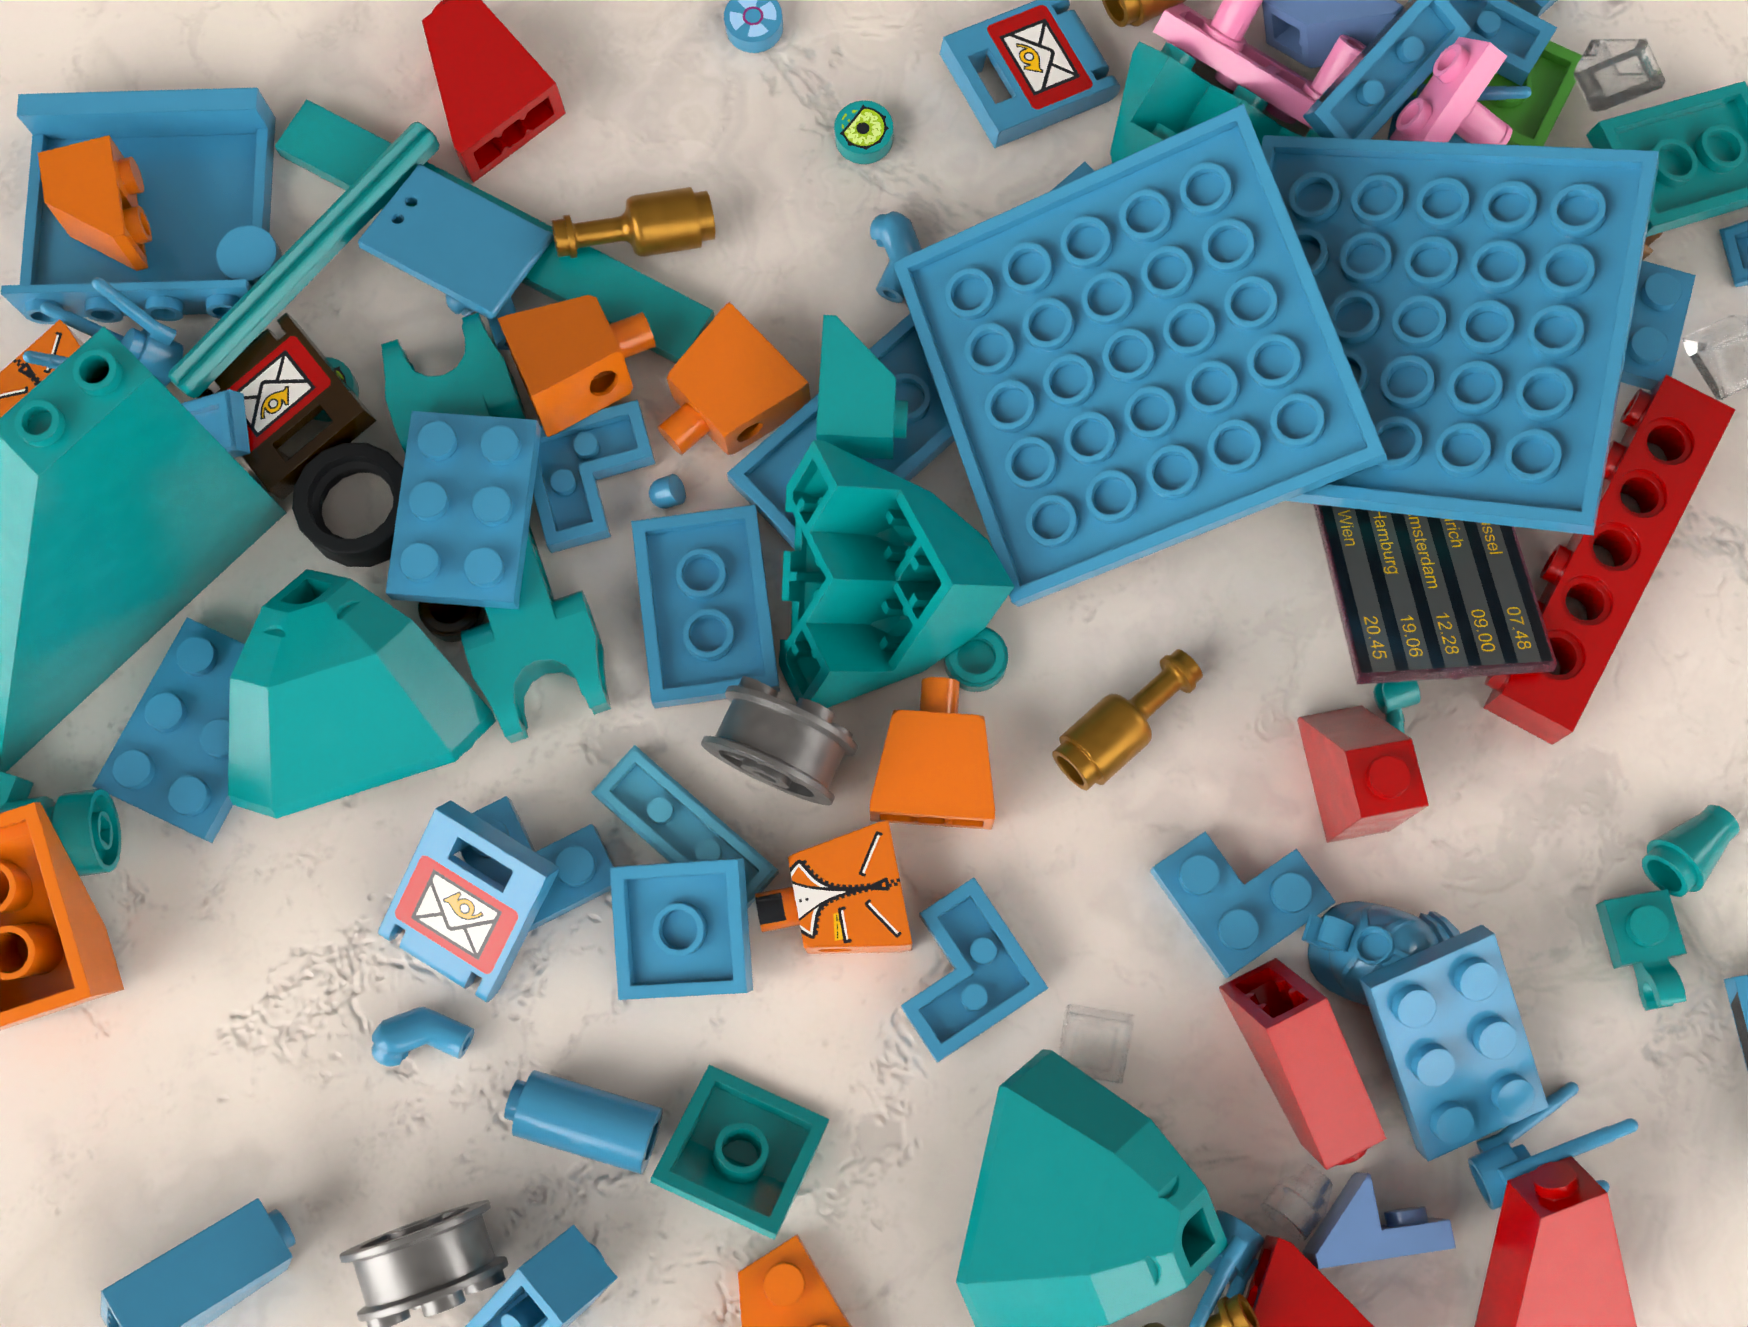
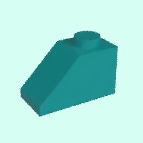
(857, 396)

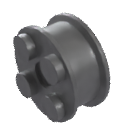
(781, 742)
(425, 1265)

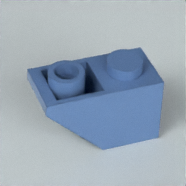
(1311, 27)

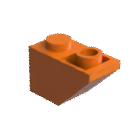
(96, 199)

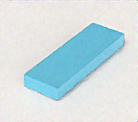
(675, 820)

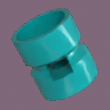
(86, 827)

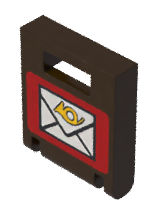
(283, 390)

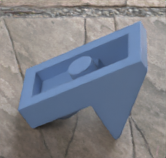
(1355, 1235)

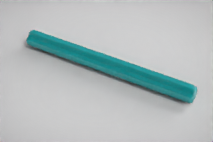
(303, 261)

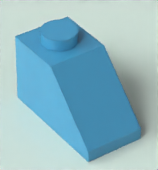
(550, 1286)

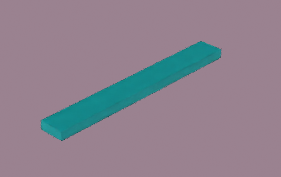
(344, 151)

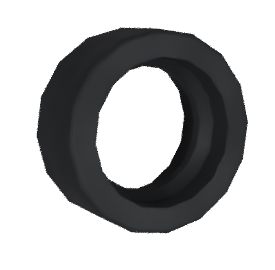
(322, 475)

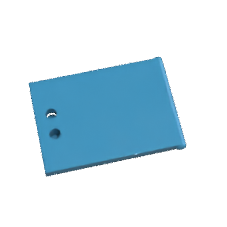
(455, 241)

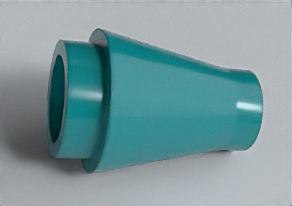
(1688, 853)

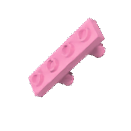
(1222, 47)
(1451, 96)

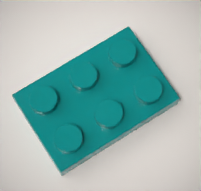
(1700, 153)

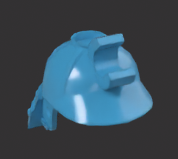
(1364, 938)

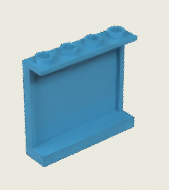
(202, 174)

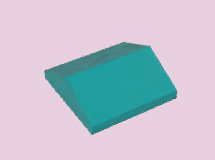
(740, 1152)

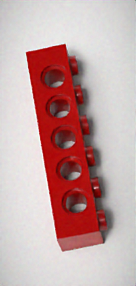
(1688, 431)

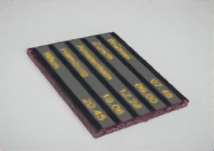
(1432, 597)

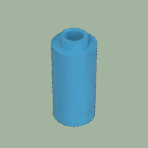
(584, 1120)

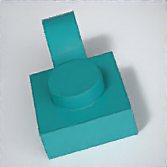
(1646, 934)

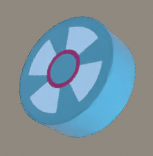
(753, 24)

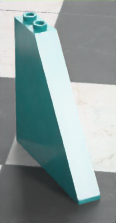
(105, 530)

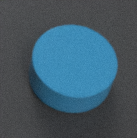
(247, 253)

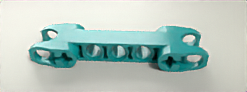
(545, 631)

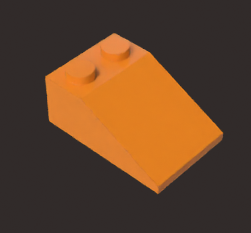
(50, 930)

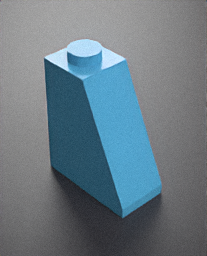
(203, 1273)

